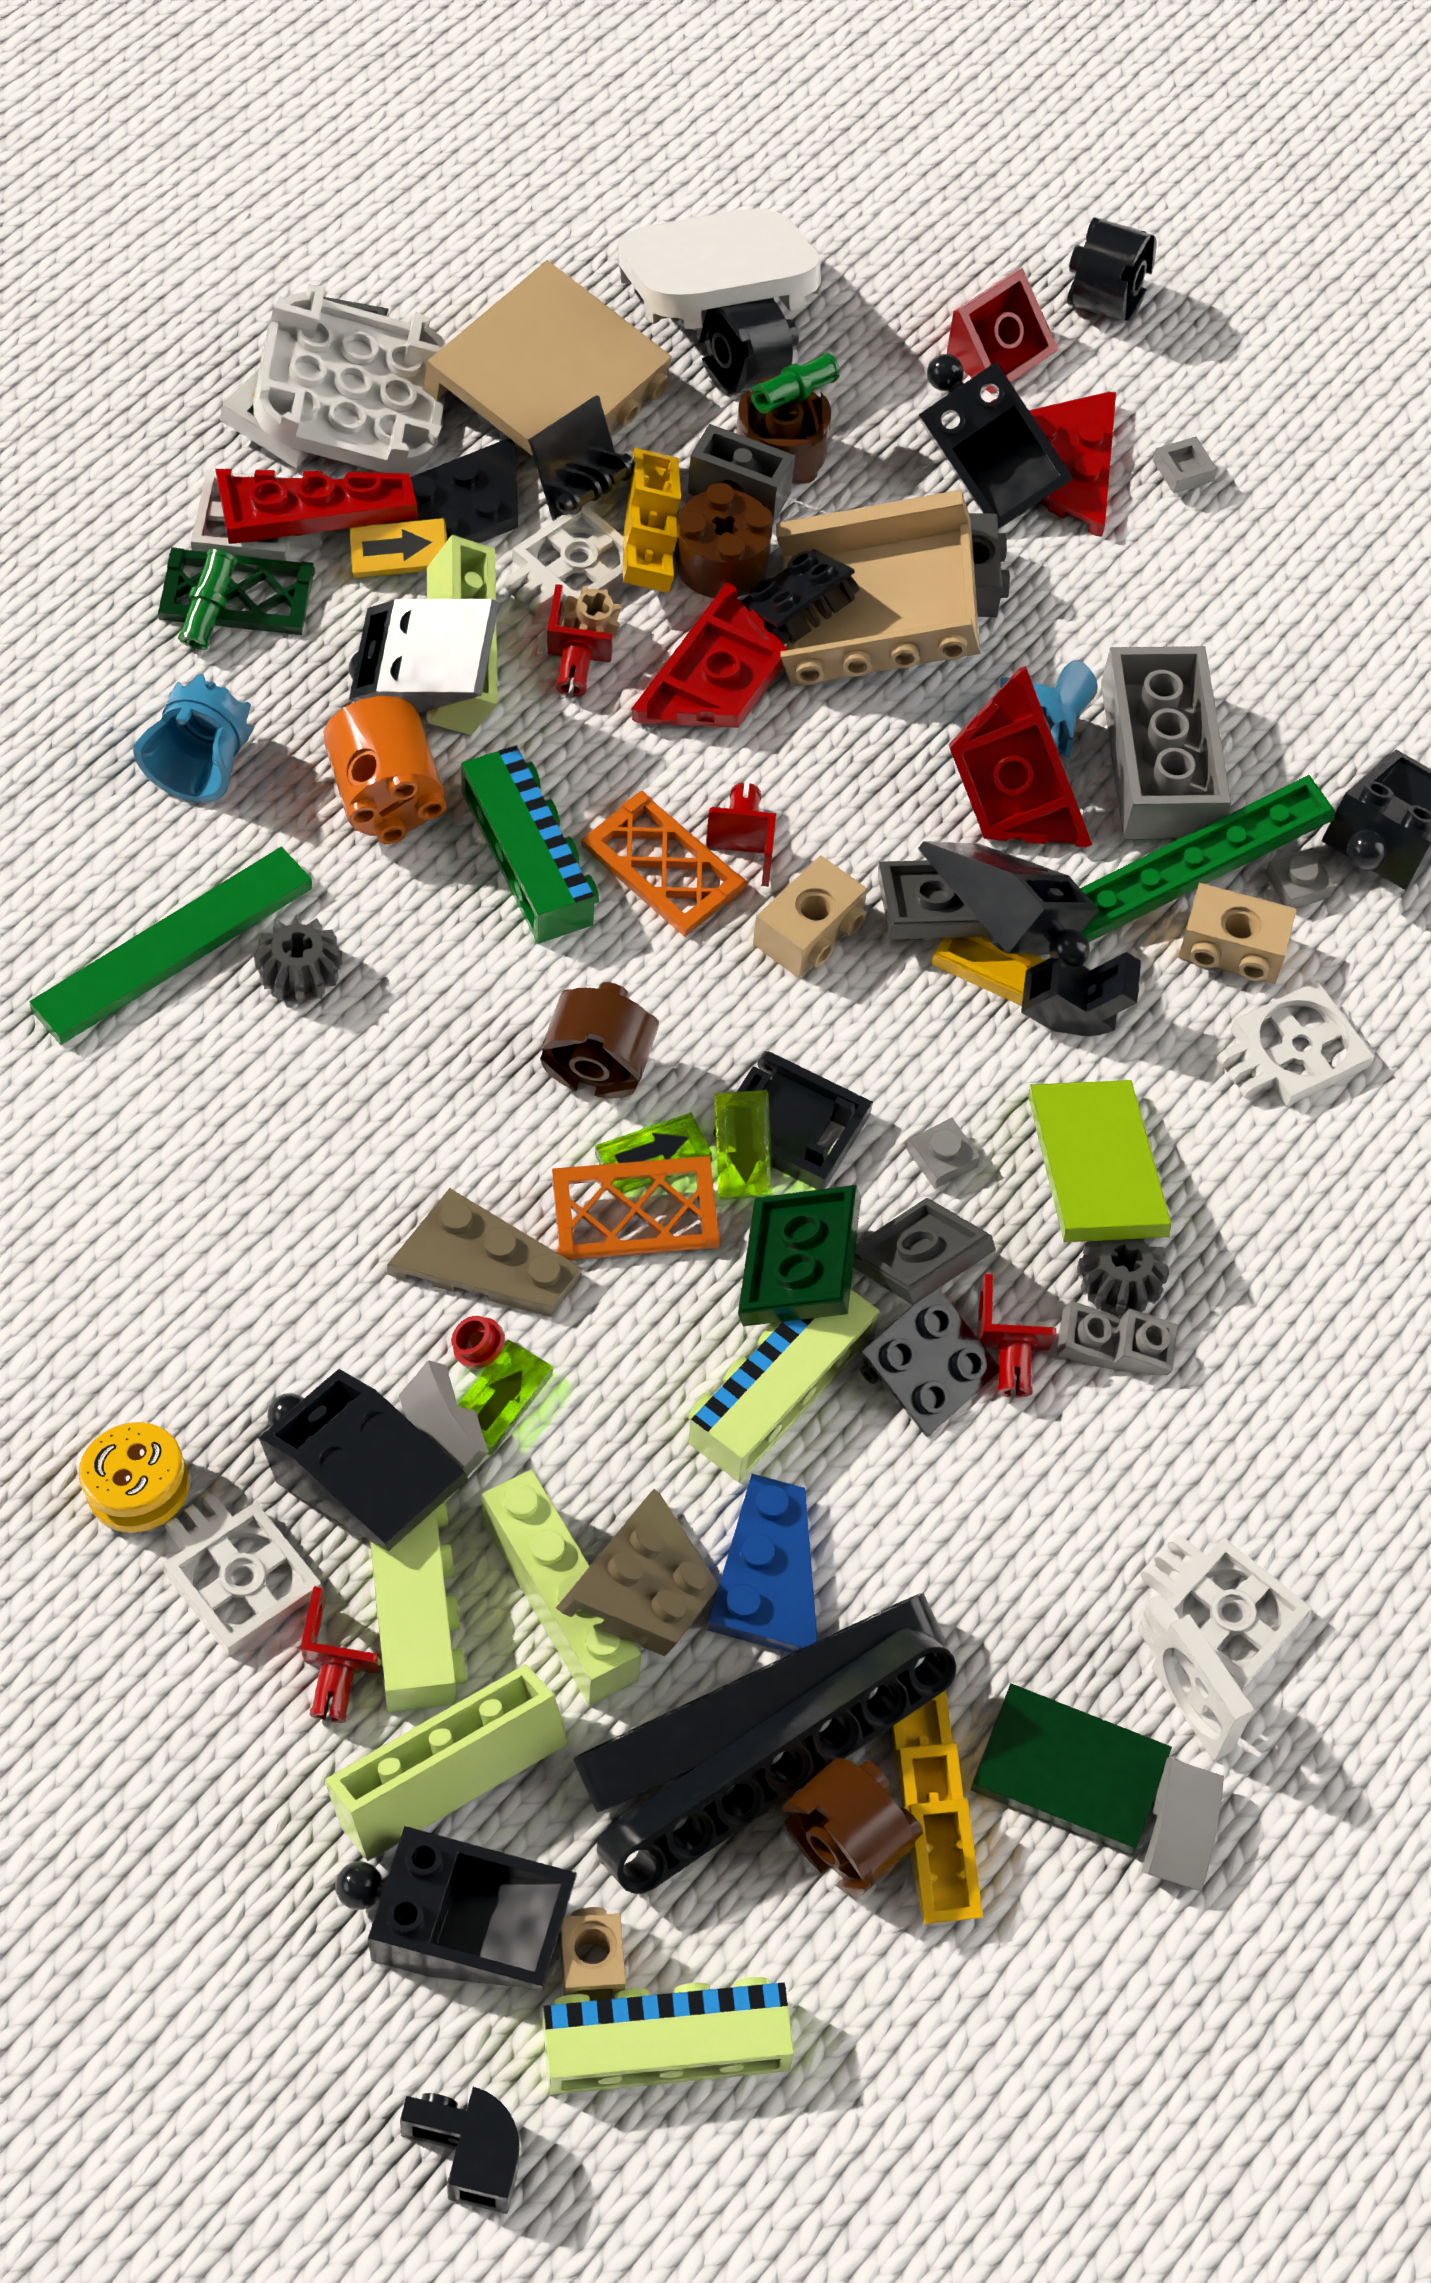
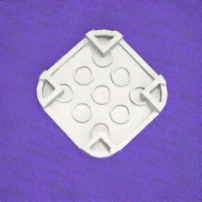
(718, 264)
(348, 384)

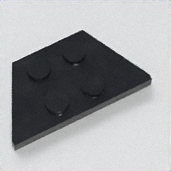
(471, 493)

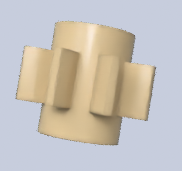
(592, 611)

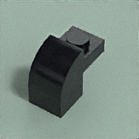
(1080, 998)
(484, 2144)

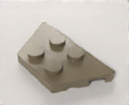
(645, 1580)

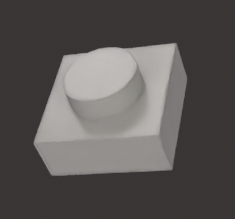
(1184, 464)
(1300, 879)
(943, 1153)

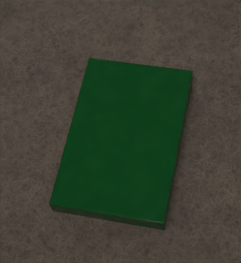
(800, 1256)
(1071, 1769)

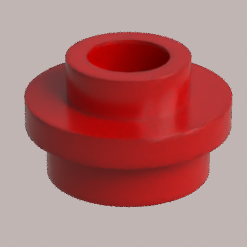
(477, 1341)

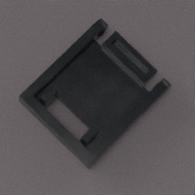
(799, 1115)

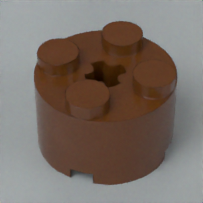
(793, 428)
(723, 540)
(599, 1040)
(851, 1824)

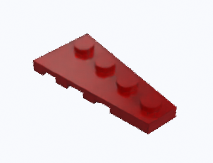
(284, 507)

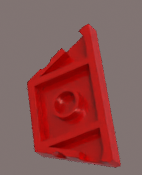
(1083, 440)
(714, 670)
(1016, 770)

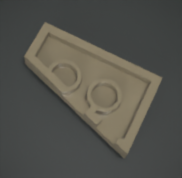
(483, 1254)

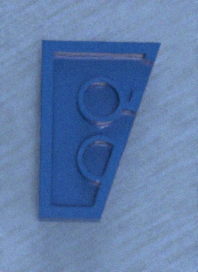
(768, 1571)

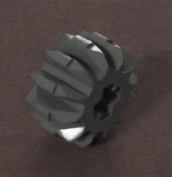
(298, 959)
(1123, 1273)

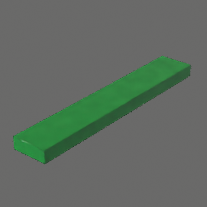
(1206, 855)
(170, 945)

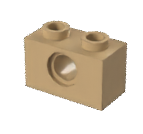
(817, 893)
(1259, 924)

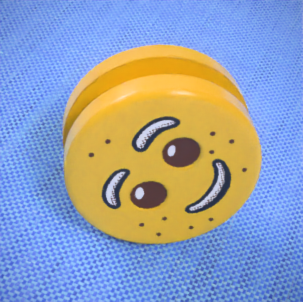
(134, 1477)

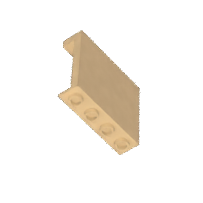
(547, 354)
(912, 583)

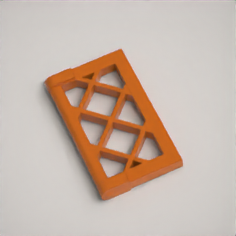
(657, 897)
(655, 1170)

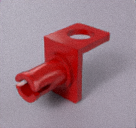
(575, 647)
(743, 827)
(1012, 1341)
(335, 1664)

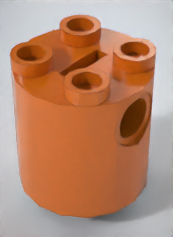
(383, 767)

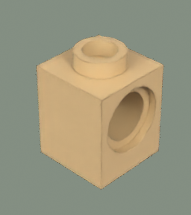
(597, 1980)

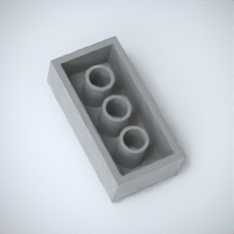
(1164, 741)

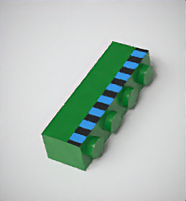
(528, 843)

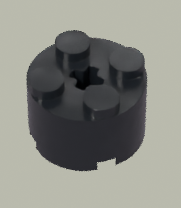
(1111, 269)
(746, 343)

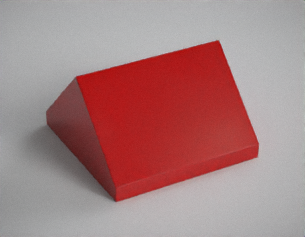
(1001, 327)

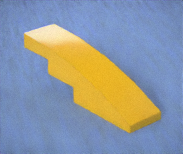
(651, 520)
(933, 1794)

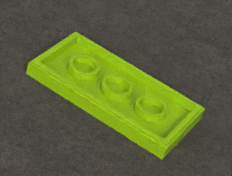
(1098, 1161)

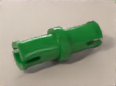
(795, 383)
(207, 599)

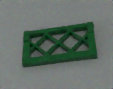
(178, 584)

